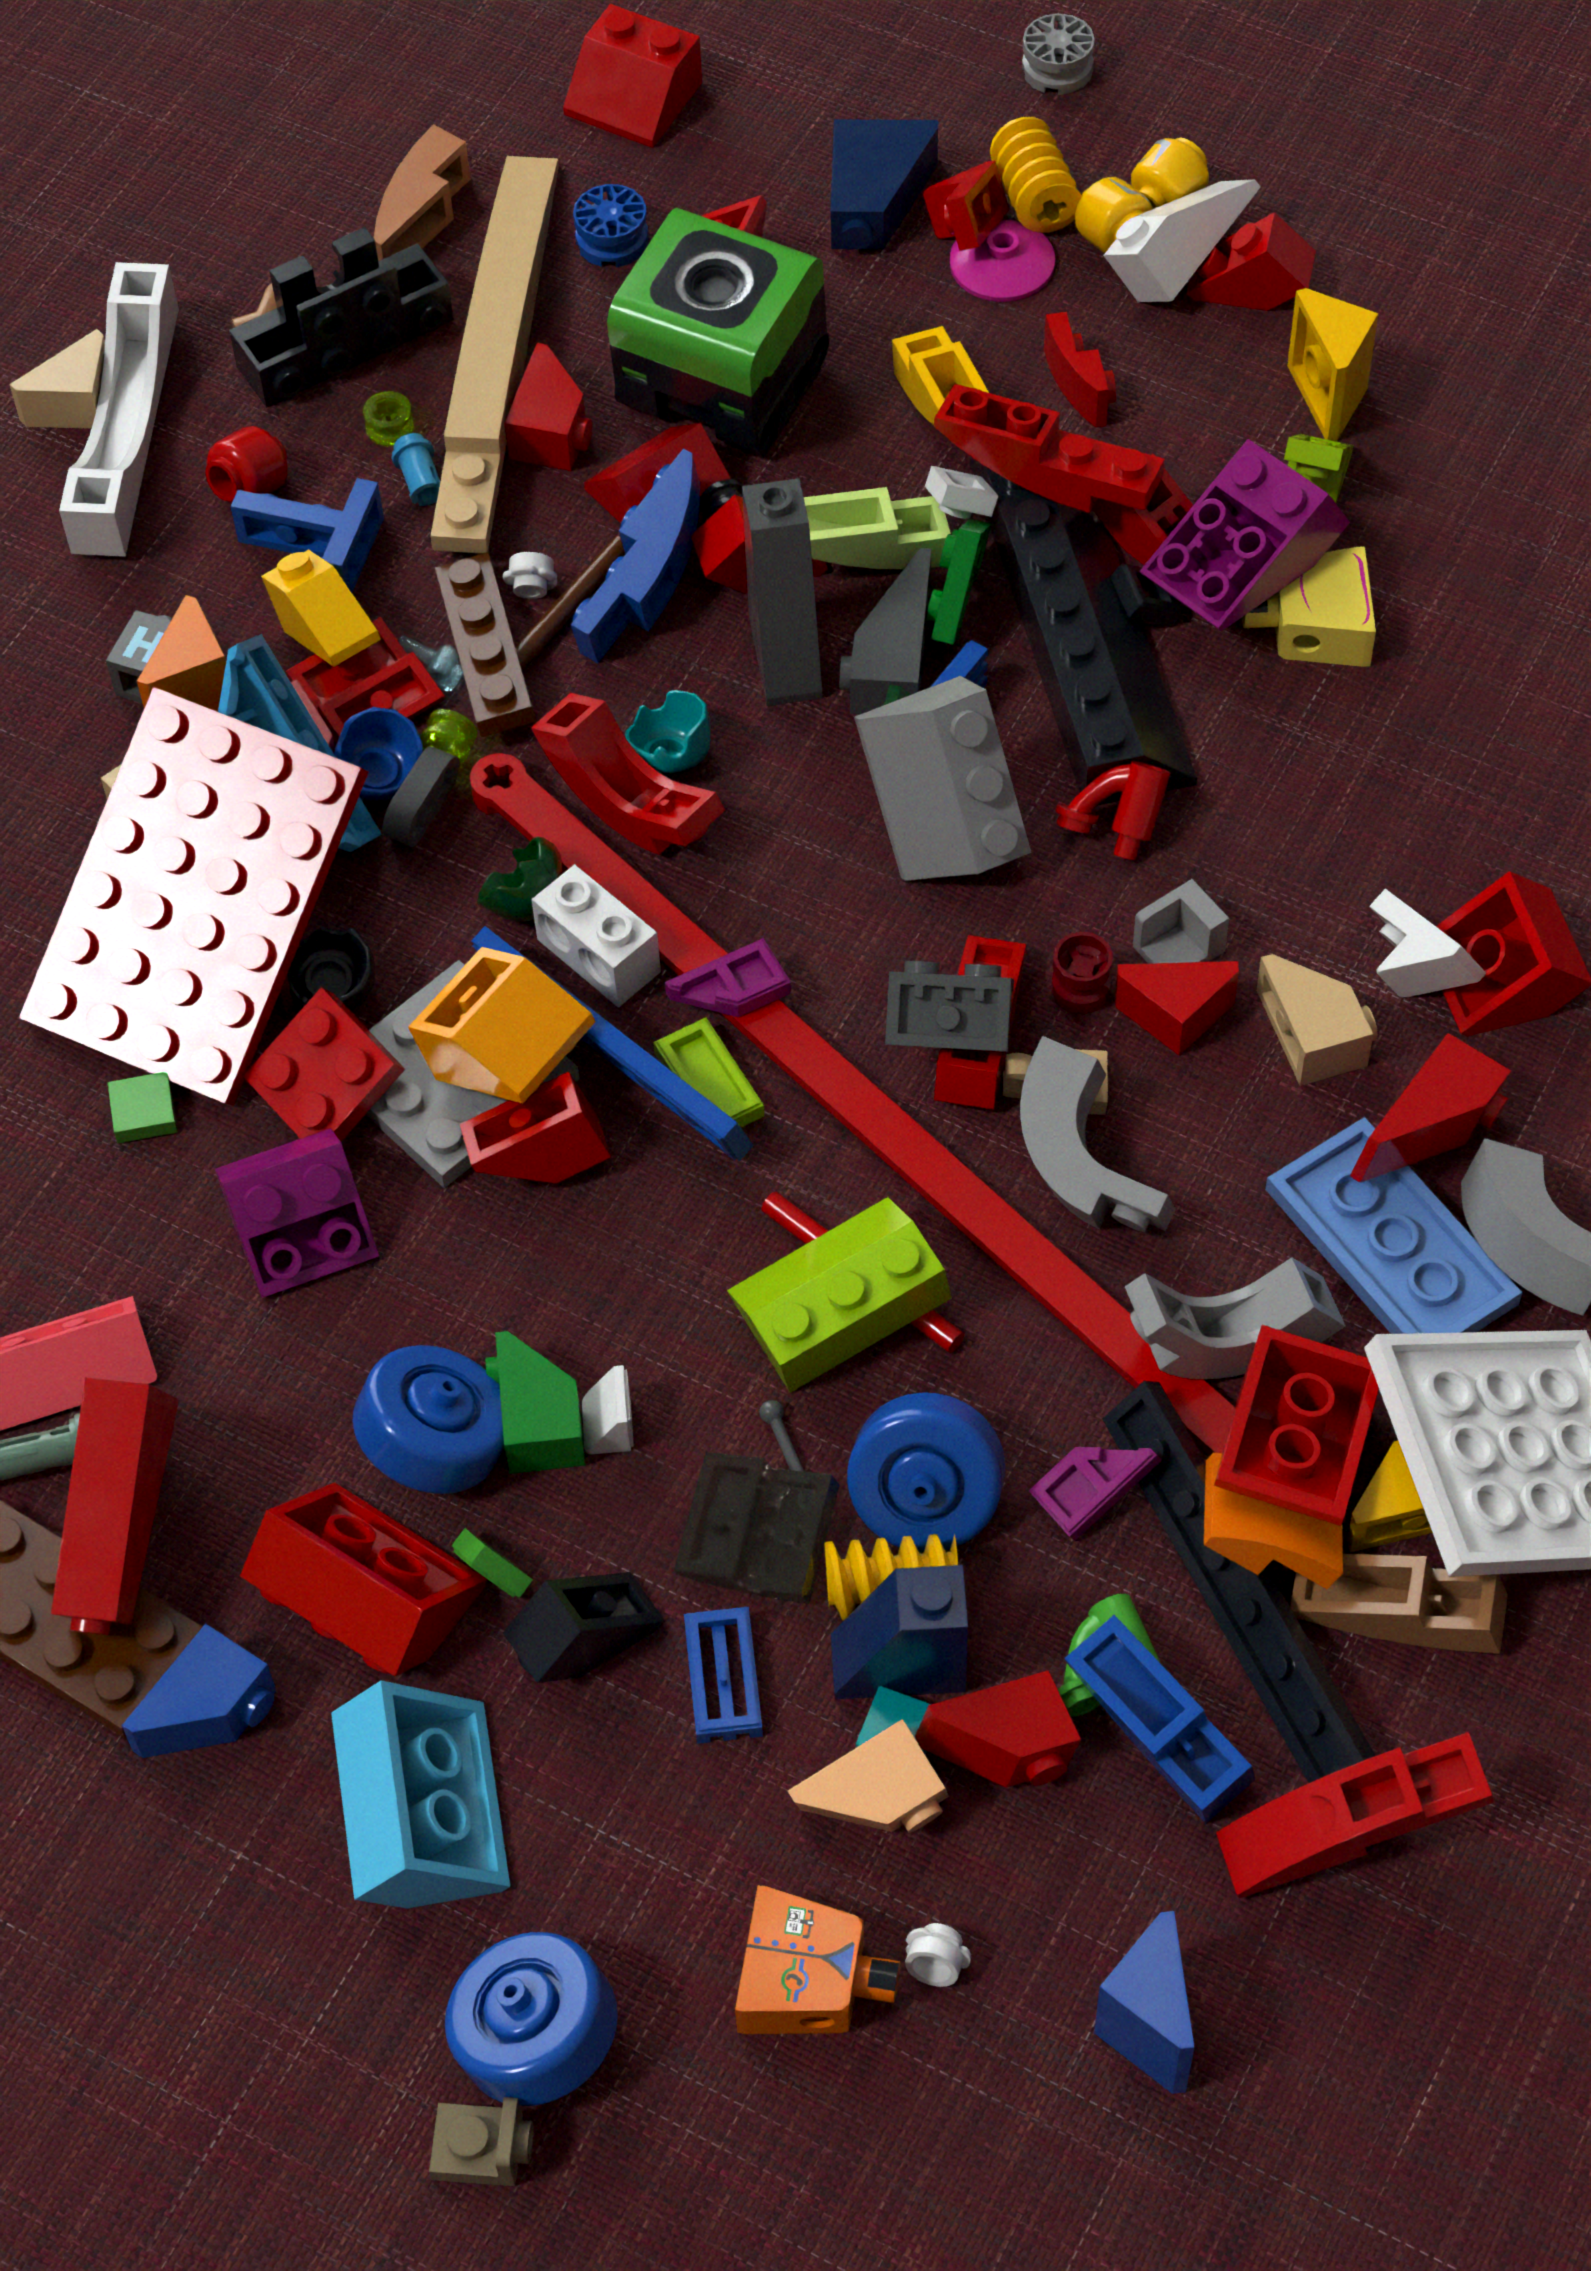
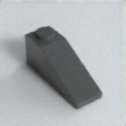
(890, 640)

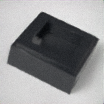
(1143, 598)

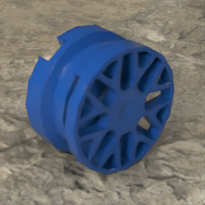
(611, 227)

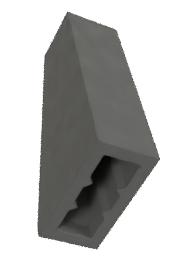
(781, 591)

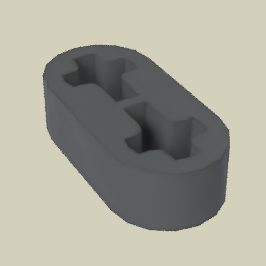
(420, 796)

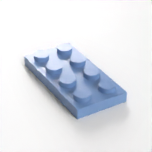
(1392, 1241)

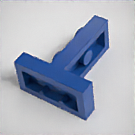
(293, 527)

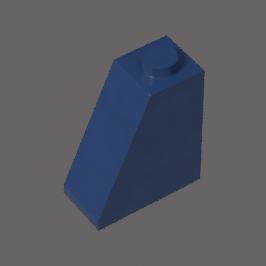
(877, 177)
(905, 1636)

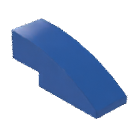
(1161, 1719)

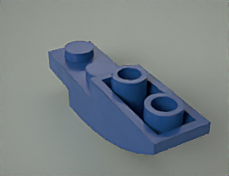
(656, 553)

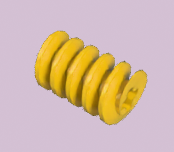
(1035, 175)
(858, 1576)

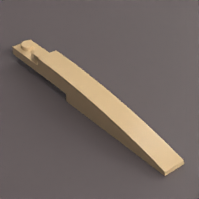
(493, 355)

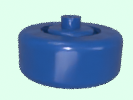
(430, 1419)
(926, 1470)
(531, 2018)

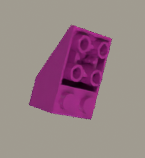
(1245, 538)

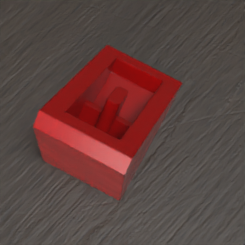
(1176, 998)

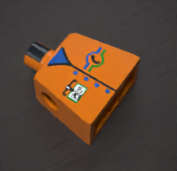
(806, 1968)

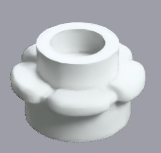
(530, 574)
(936, 1954)

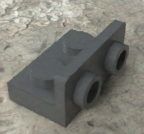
(949, 1009)

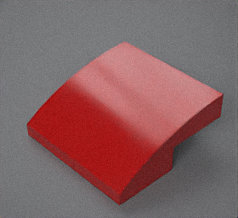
(372, 678)

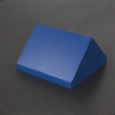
(1146, 2007)

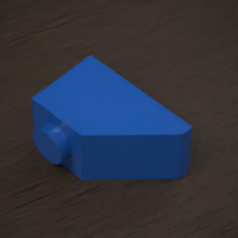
(202, 1698)

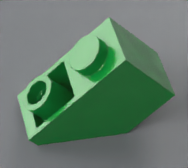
(537, 1408)

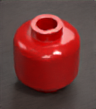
(246, 462)

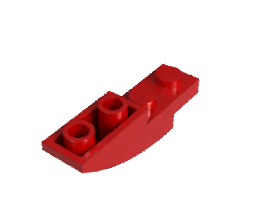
(1031, 451)
(1352, 1810)

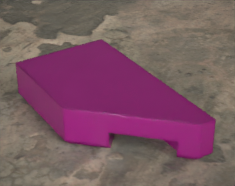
(733, 982)
(1090, 1483)

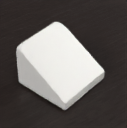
(608, 1414)

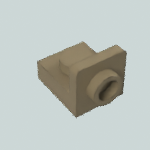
(480, 2143)

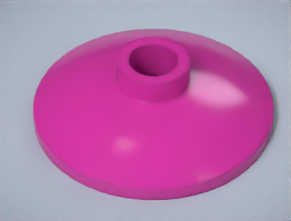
(1007, 264)

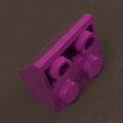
(297, 1212)

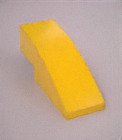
(930, 366)

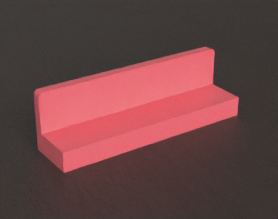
(48, 1363)

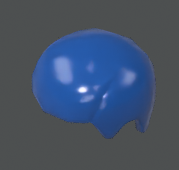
(384, 746)

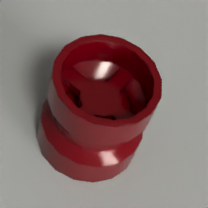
(1082, 972)

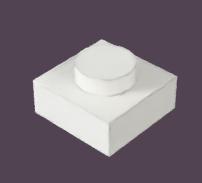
(961, 493)

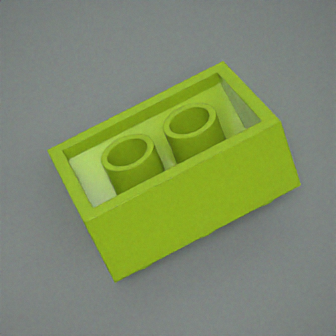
(841, 1293)

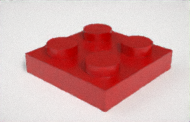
(323, 1069)

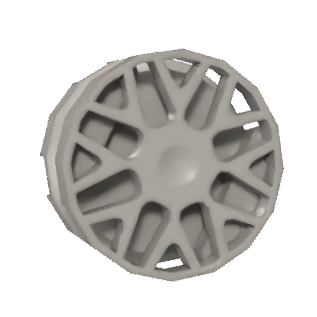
(1058, 56)

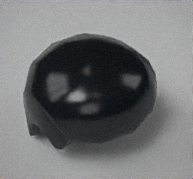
(335, 962)

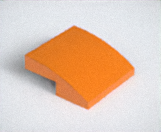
(1258, 1532)

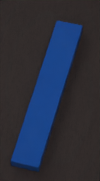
(649, 1072)

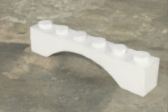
(108, 475)

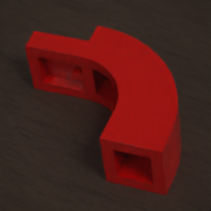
(617, 782)

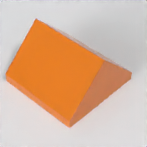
(186, 659)

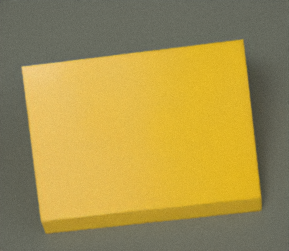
(1331, 357)

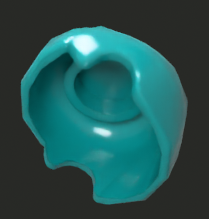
(673, 735)

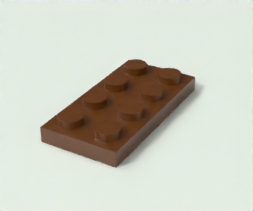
(91, 1671)

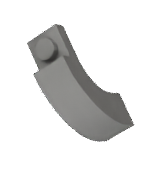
(1053, 1121)
(1523, 1227)
(1219, 1332)

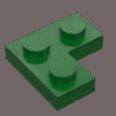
(963, 559)

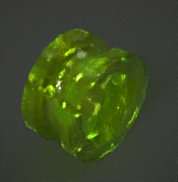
(383, 405)
(449, 733)

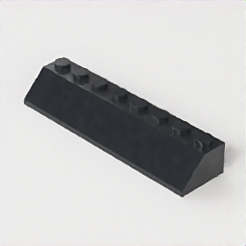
(1083, 643)

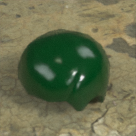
(511, 893)

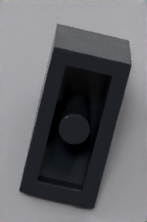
(580, 1624)

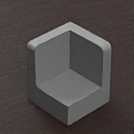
(1181, 927)

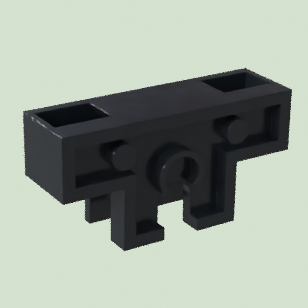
(339, 325)

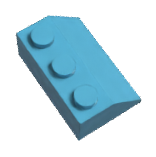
(418, 1797)

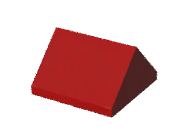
(633, 476)

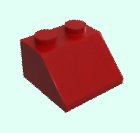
(633, 75)
(1522, 947)

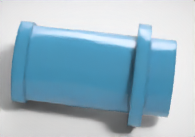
(414, 457)

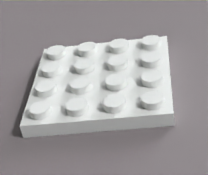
(1495, 1443)

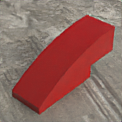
(975, 1075)

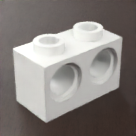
(596, 935)

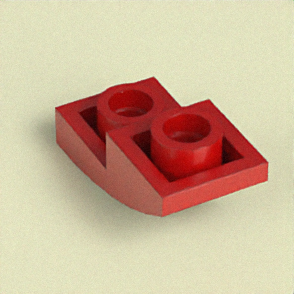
(1078, 371)

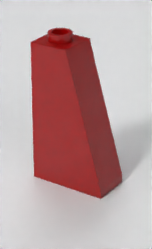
(111, 1501)

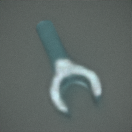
(441, 663)

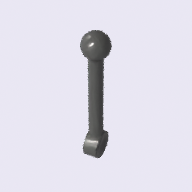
(772, 1413)

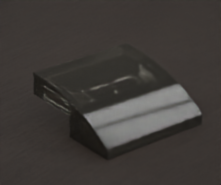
(757, 1527)

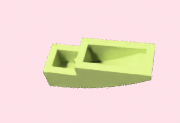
(872, 530)

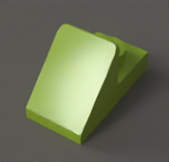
(1319, 461)

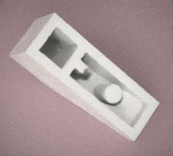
(1167, 244)

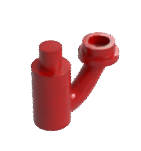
(1138, 807)

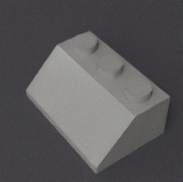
(943, 782)

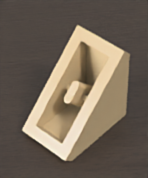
(63, 388)

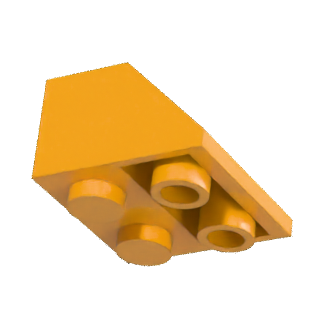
(499, 1026)

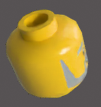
(1170, 171)
(1106, 208)

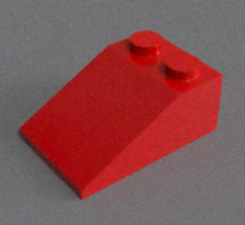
(1299, 1425)

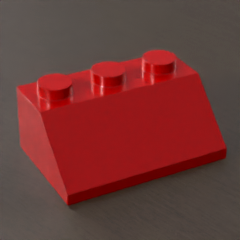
(360, 1577)

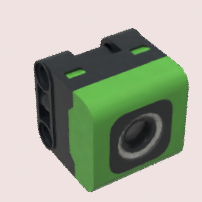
(719, 329)

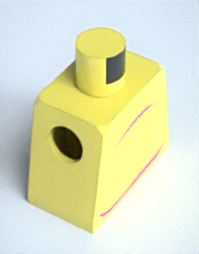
(1323, 612)

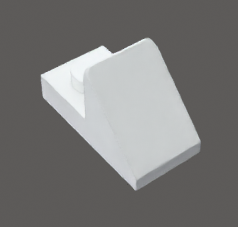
(1423, 954)

